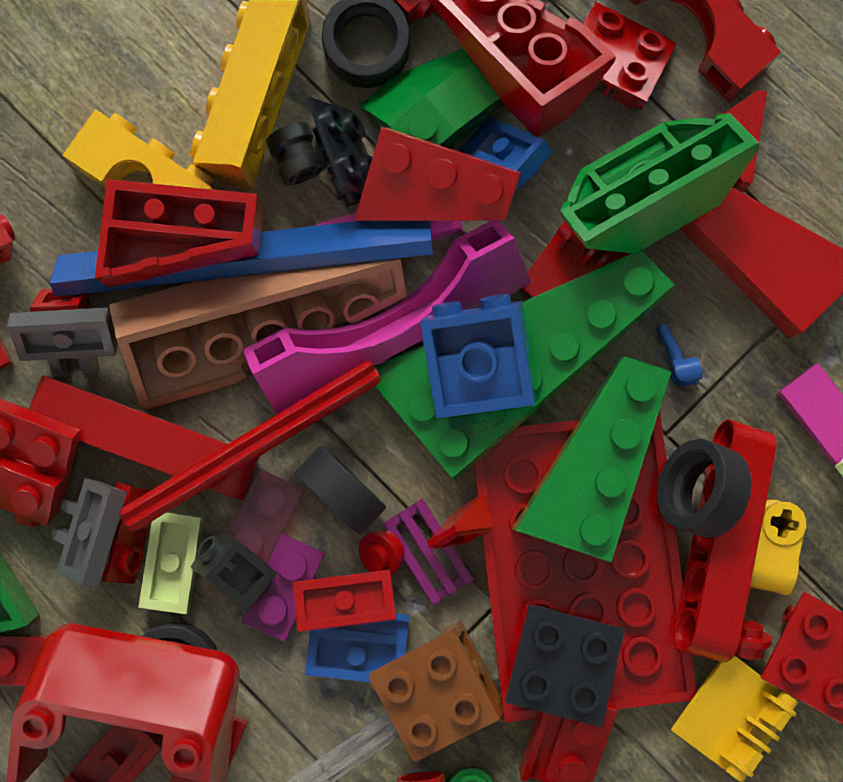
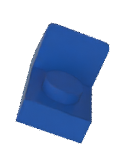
(508, 147)

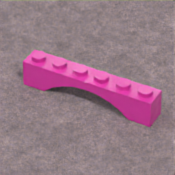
(302, 361)

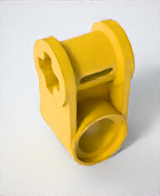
(779, 549)

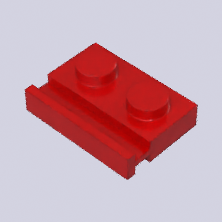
(565, 748)

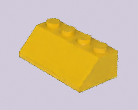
(251, 90)

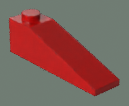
(529, 56)

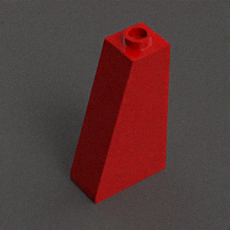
(771, 260)

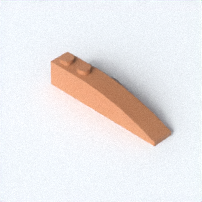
(196, 332)

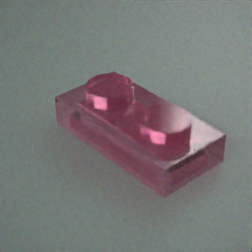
(265, 513)

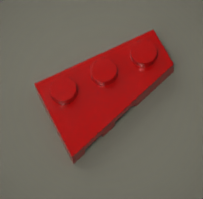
(433, 183)

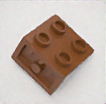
(438, 692)

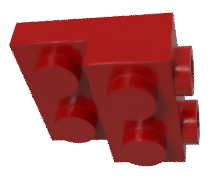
(34, 463)

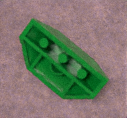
(657, 182)

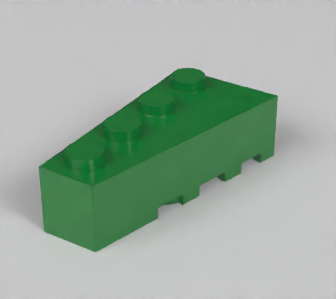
(597, 469)

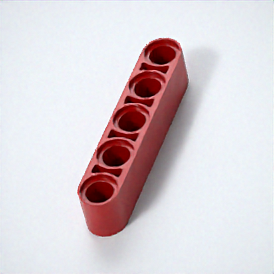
(134, 433)
(723, 566)

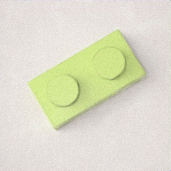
(169, 557)

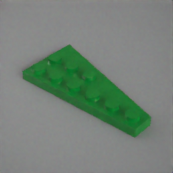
(565, 334)

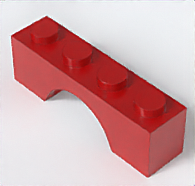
(733, 45)

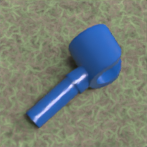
(683, 371)

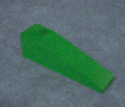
(435, 100)

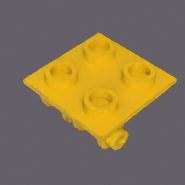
(735, 717)

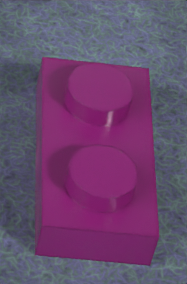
(275, 607)

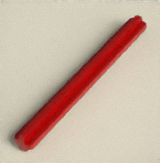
(249, 446)

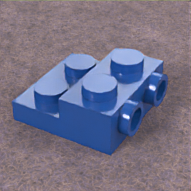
(478, 357)

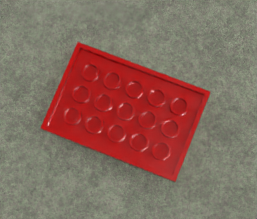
(633, 591)

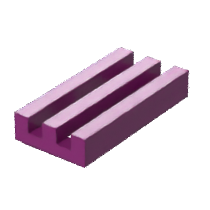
(449, 585)

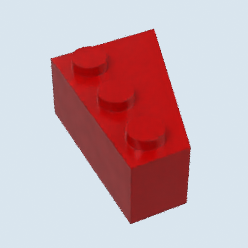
(172, 229)

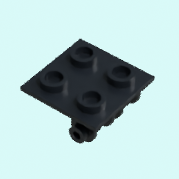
(340, 139)
(564, 665)

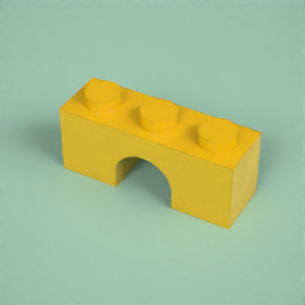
(110, 150)

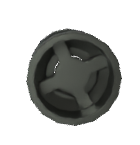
(295, 153)

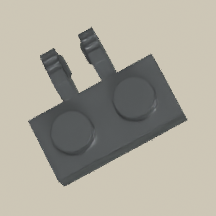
(62, 336)
(90, 532)

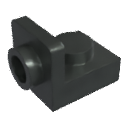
(233, 568)

